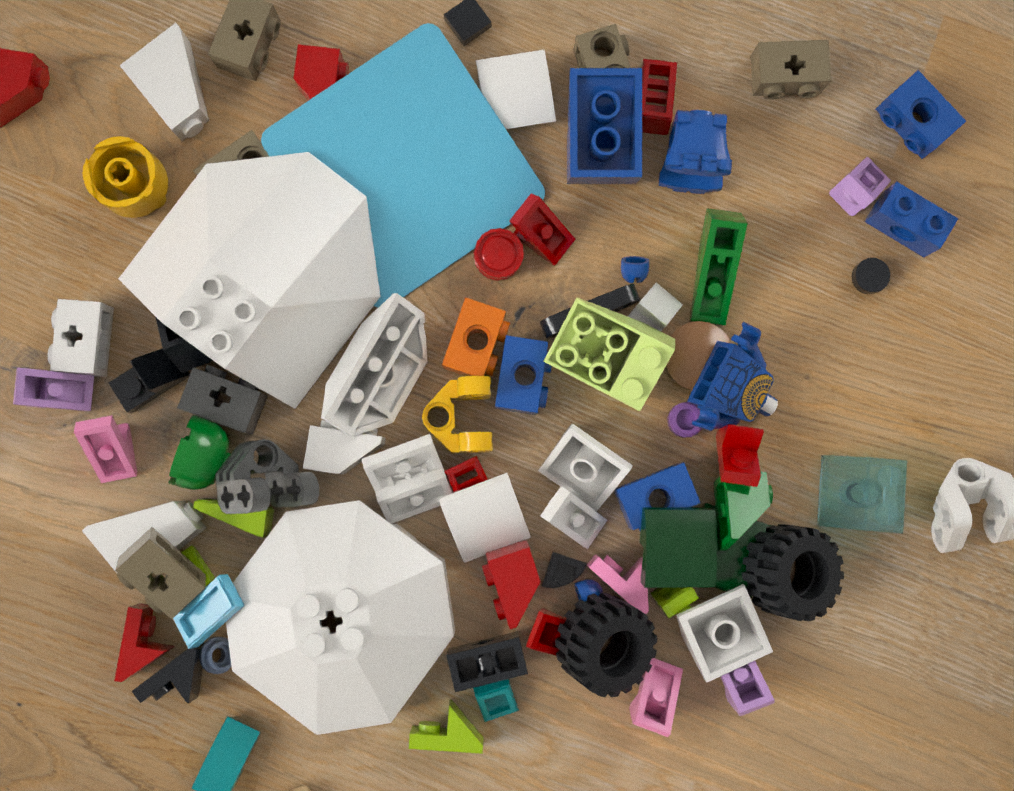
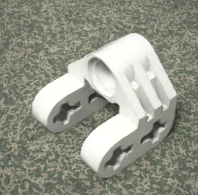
(965, 485)

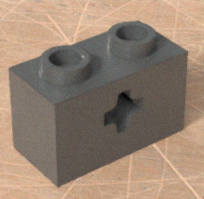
(202, 396)

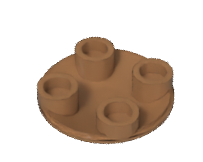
(692, 349)

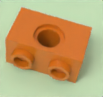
(475, 318)

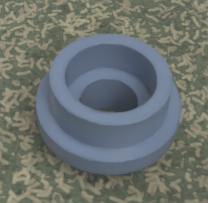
(205, 655)

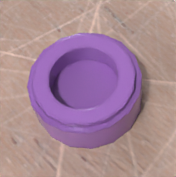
(681, 419)

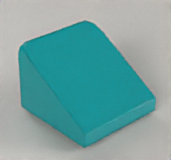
(496, 699)

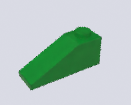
(717, 265)

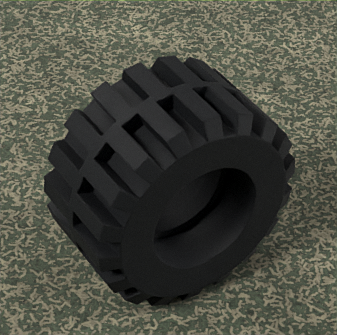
(815, 576)
(624, 657)

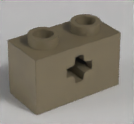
(238, 23)
(804, 58)
(158, 556)

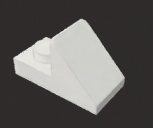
(656, 308)
(573, 517)

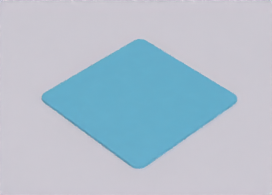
(421, 151)

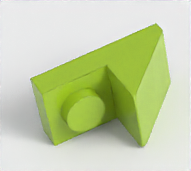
(457, 737)

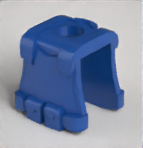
(696, 153)

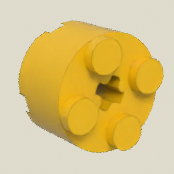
(109, 182)

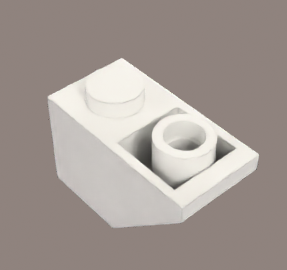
(337, 452)

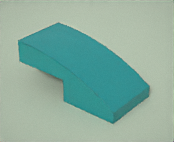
(226, 757)

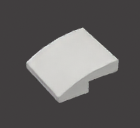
(518, 88)
(407, 478)
(484, 517)

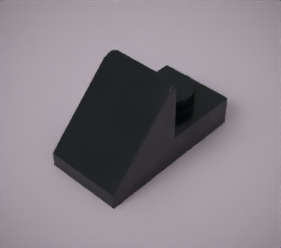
(146, 380)
(183, 672)

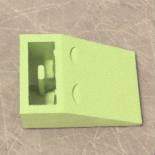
(611, 352)

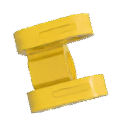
(459, 390)

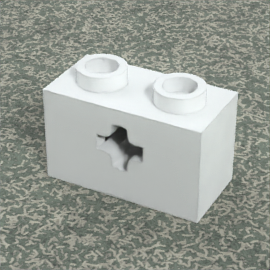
(86, 355)

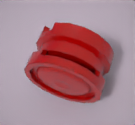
(498, 254)

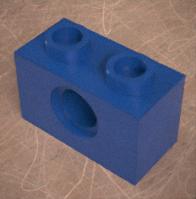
(938, 115)
(911, 220)
(511, 395)
(671, 480)

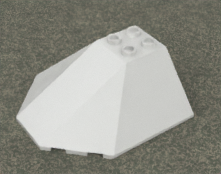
(263, 269)

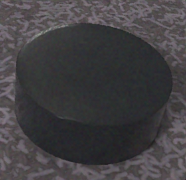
(870, 276)

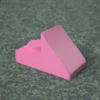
(107, 448)
(628, 586)
(657, 698)

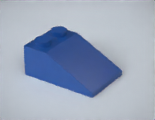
(604, 126)

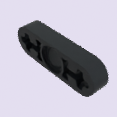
(613, 300)

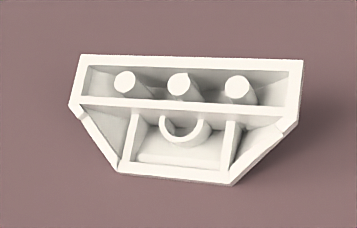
(377, 369)

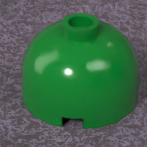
(199, 455)

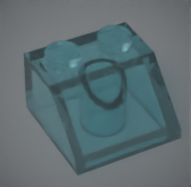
(862, 493)

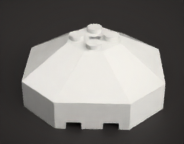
(370, 575)

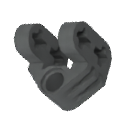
(282, 483)

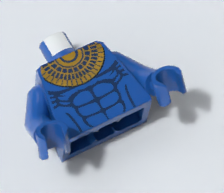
(733, 383)

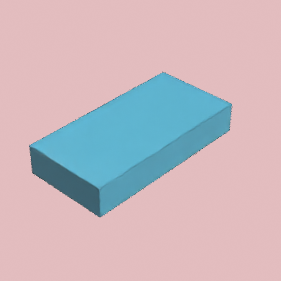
(208, 611)

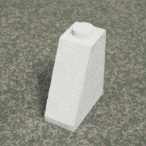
(170, 81)
(173, 520)

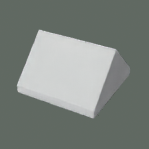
(585, 467)
(724, 633)

